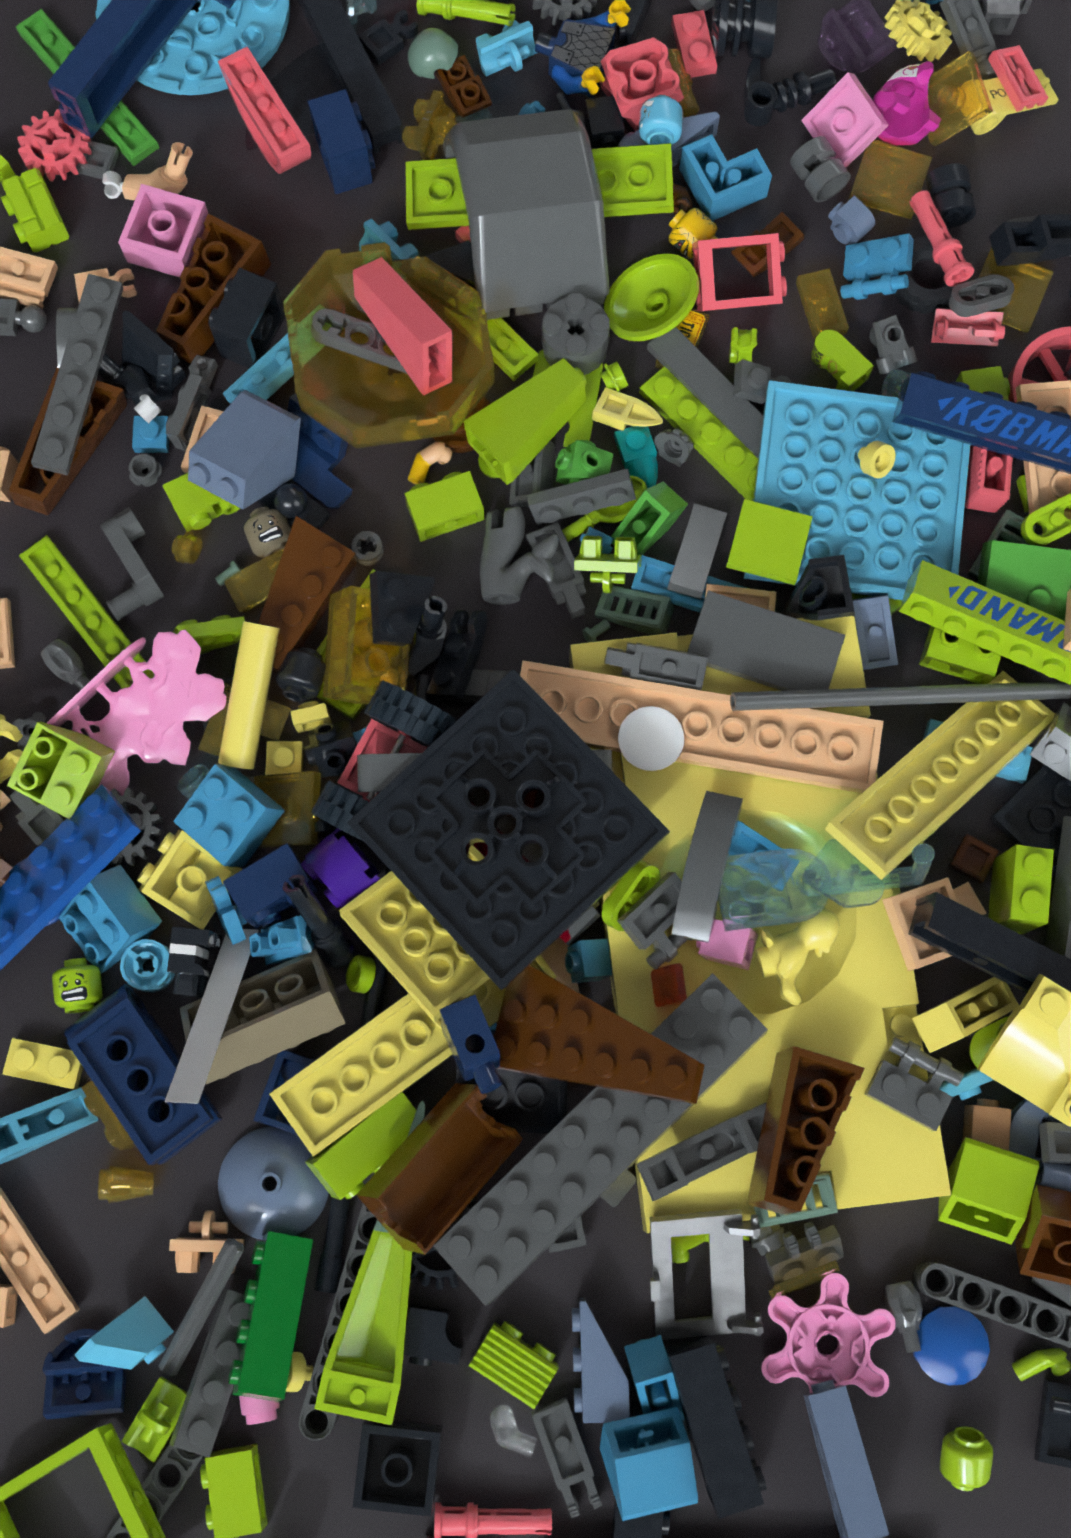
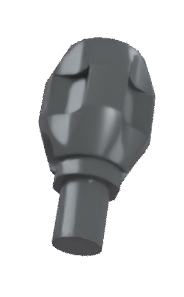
(65, 663)
(906, 1307)

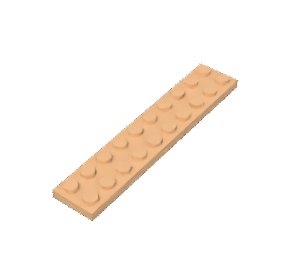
(771, 743)

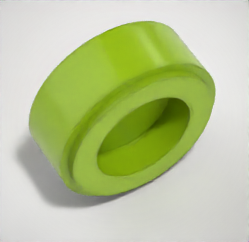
(360, 974)

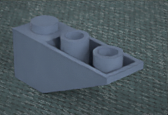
(603, 1381)

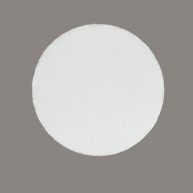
(651, 738)

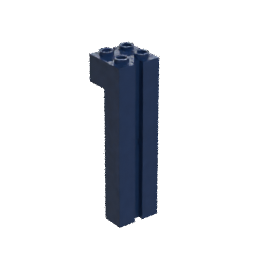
(113, 58)

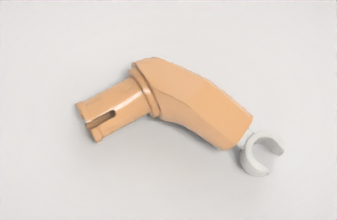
(168, 177)

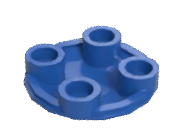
(952, 1345)

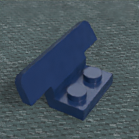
(317, 456)

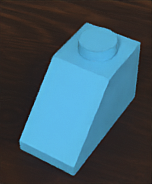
(128, 1338)

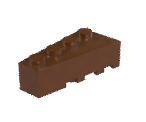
(203, 282)

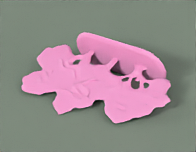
(152, 711)

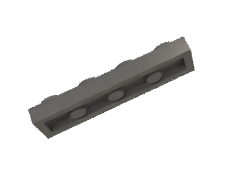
(209, 1387)

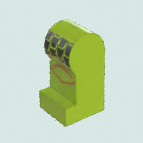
(841, 360)

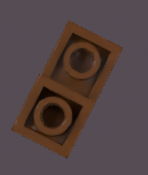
(464, 88)

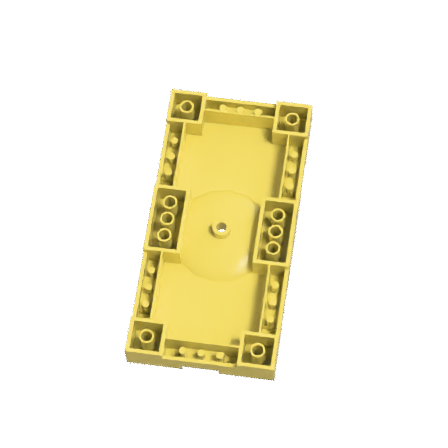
(850, 996)

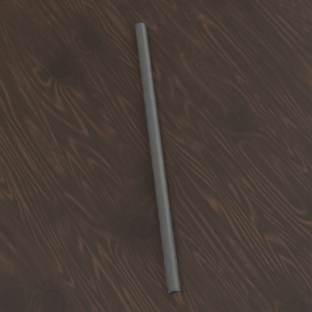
(898, 695)

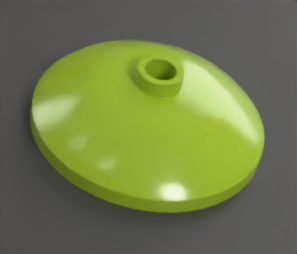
(652, 297)

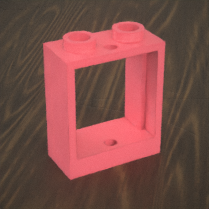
(704, 267)

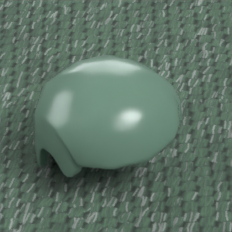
(432, 51)

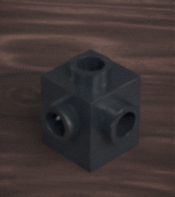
(331, 747)

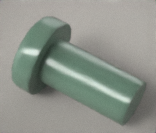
(232, 570)
(591, 634)

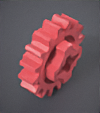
(54, 145)

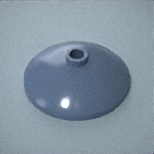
(241, 1188)

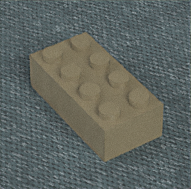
(273, 1014)

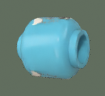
(660, 120)

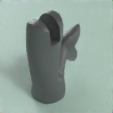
(502, 539)

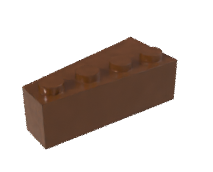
(42, 489)
(301, 589)
(798, 1125)

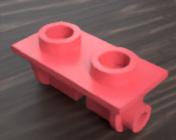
(974, 330)

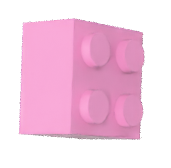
(162, 230)

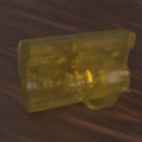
(435, 122)

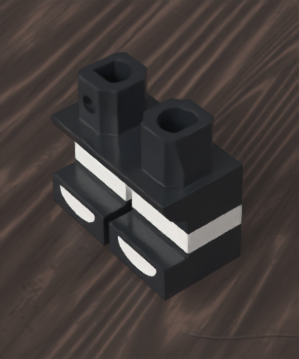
(190, 959)

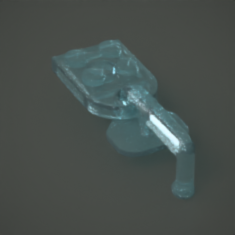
(768, 888)

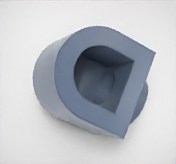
(851, 221)

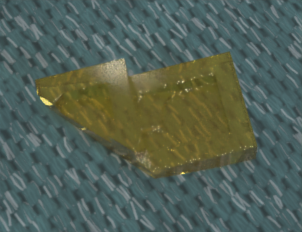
(253, 583)

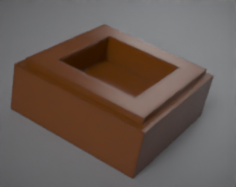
(973, 858)

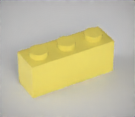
(964, 1013)

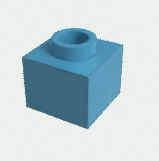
(588, 960)

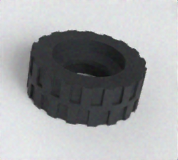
(918, 297)

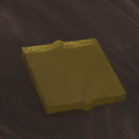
(804, 1280)

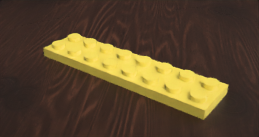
(937, 779)
(372, 1067)

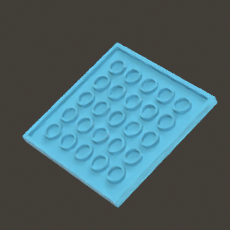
(878, 524)

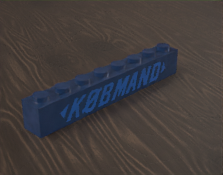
(985, 421)

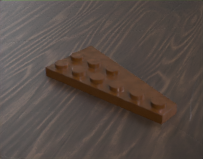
(570, 1038)

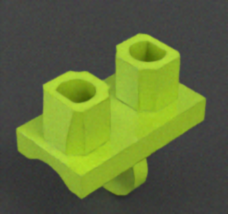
(623, 560)
(156, 1419)

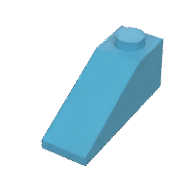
(43, 1124)

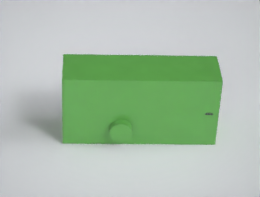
(1028, 574)

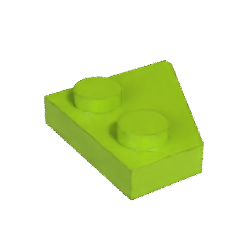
(215, 633)

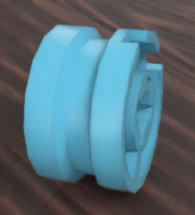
(132, 966)

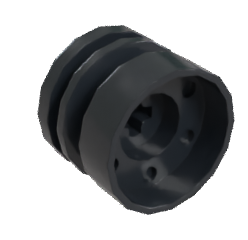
(744, 22)

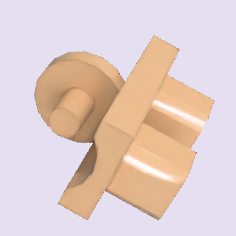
(189, 1249)

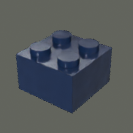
(342, 141)
(260, 890)

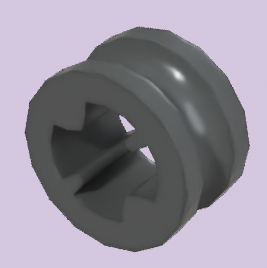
(365, 538)

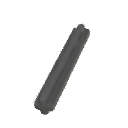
(201, 1307)

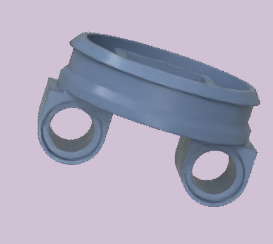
(1024, 1140)

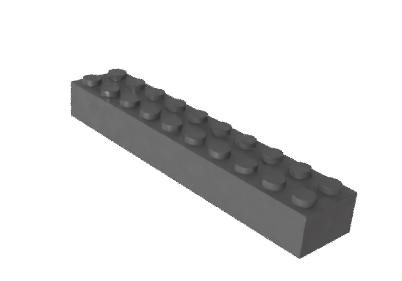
(591, 1150)

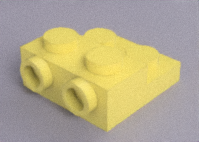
(180, 878)

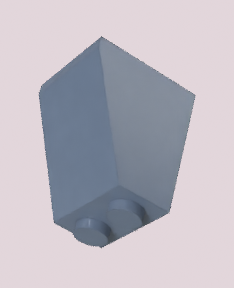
(246, 451)

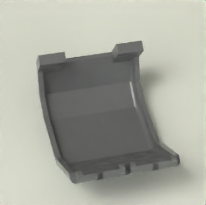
(531, 210)

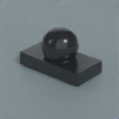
(293, 502)

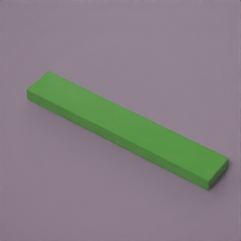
(121, 125)

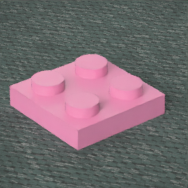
(846, 119)

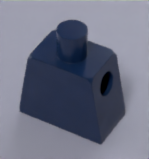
(469, 1032)

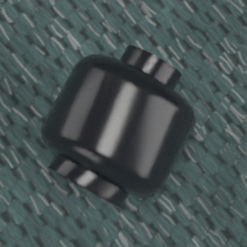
(301, 674)

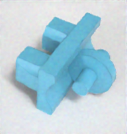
(506, 48)

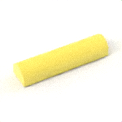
(248, 695)

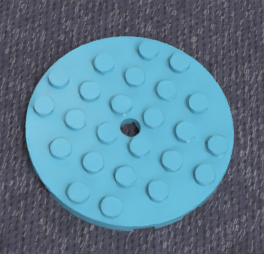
(191, 54)

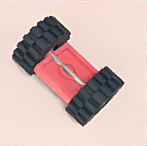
(416, 728)

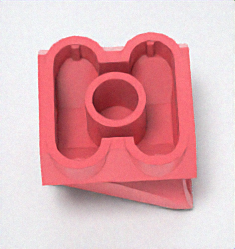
(638, 74)

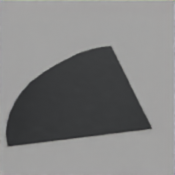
(299, 82)

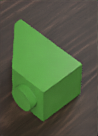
(651, 516)

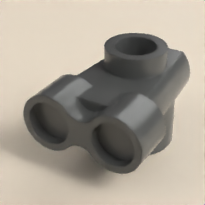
(893, 352)

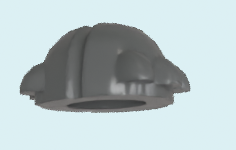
(674, 446)

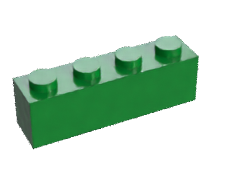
(272, 1317)

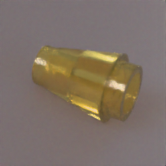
(124, 1184)

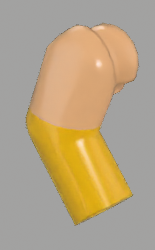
(425, 458)

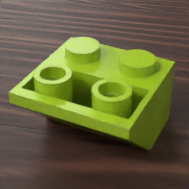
(60, 768)
(988, 1190)

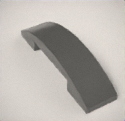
(706, 866)
(702, 1153)

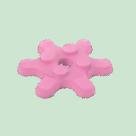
(830, 1314)

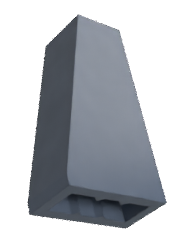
(844, 1463)

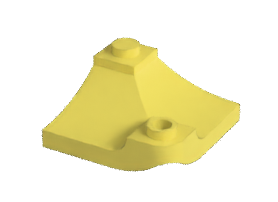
(1035, 1050)

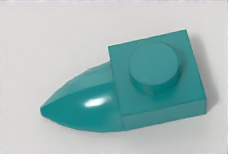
(638, 453)

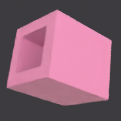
(729, 947)

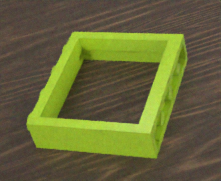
(116, 1472)

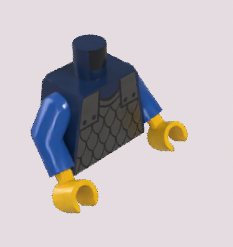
(581, 47)

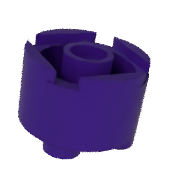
(341, 868)

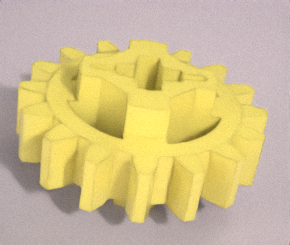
(918, 29)

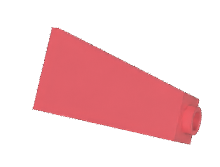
(406, 324)

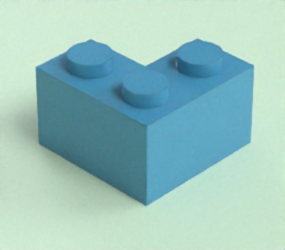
(723, 184)

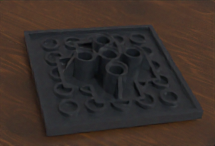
(502, 905)

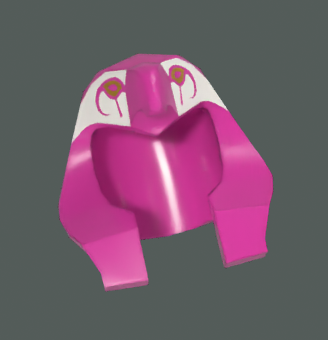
(906, 105)

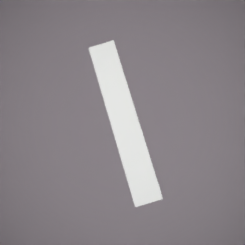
(210, 1021)

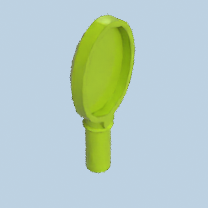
(607, 515)

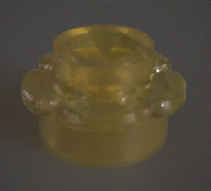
(187, 548)

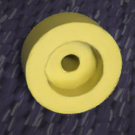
(877, 459)
(298, 1372)

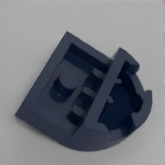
(80, 1387)

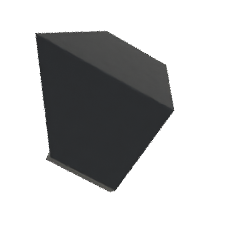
(822, 591)

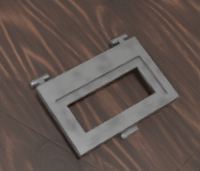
(726, 1273)

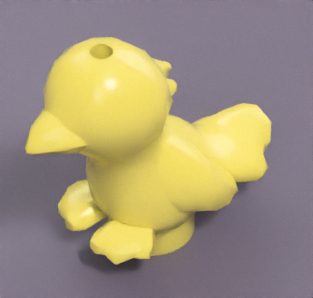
(788, 951)

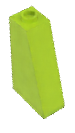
(526, 419)

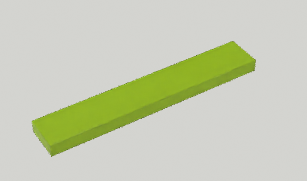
(79, 605)

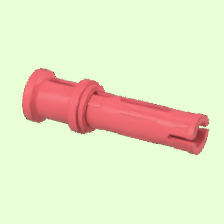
(946, 250)
(475, 1521)

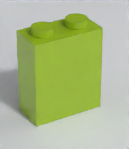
(1021, 888)

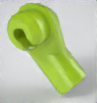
(1041, 1360)

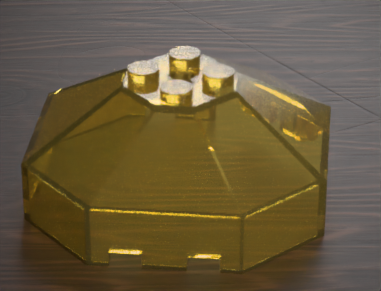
(356, 394)

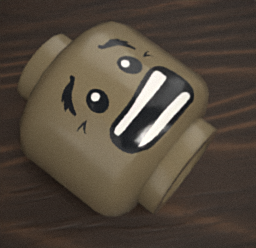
(266, 531)

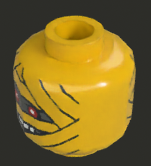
(690, 228)

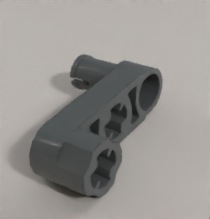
(121, 531)

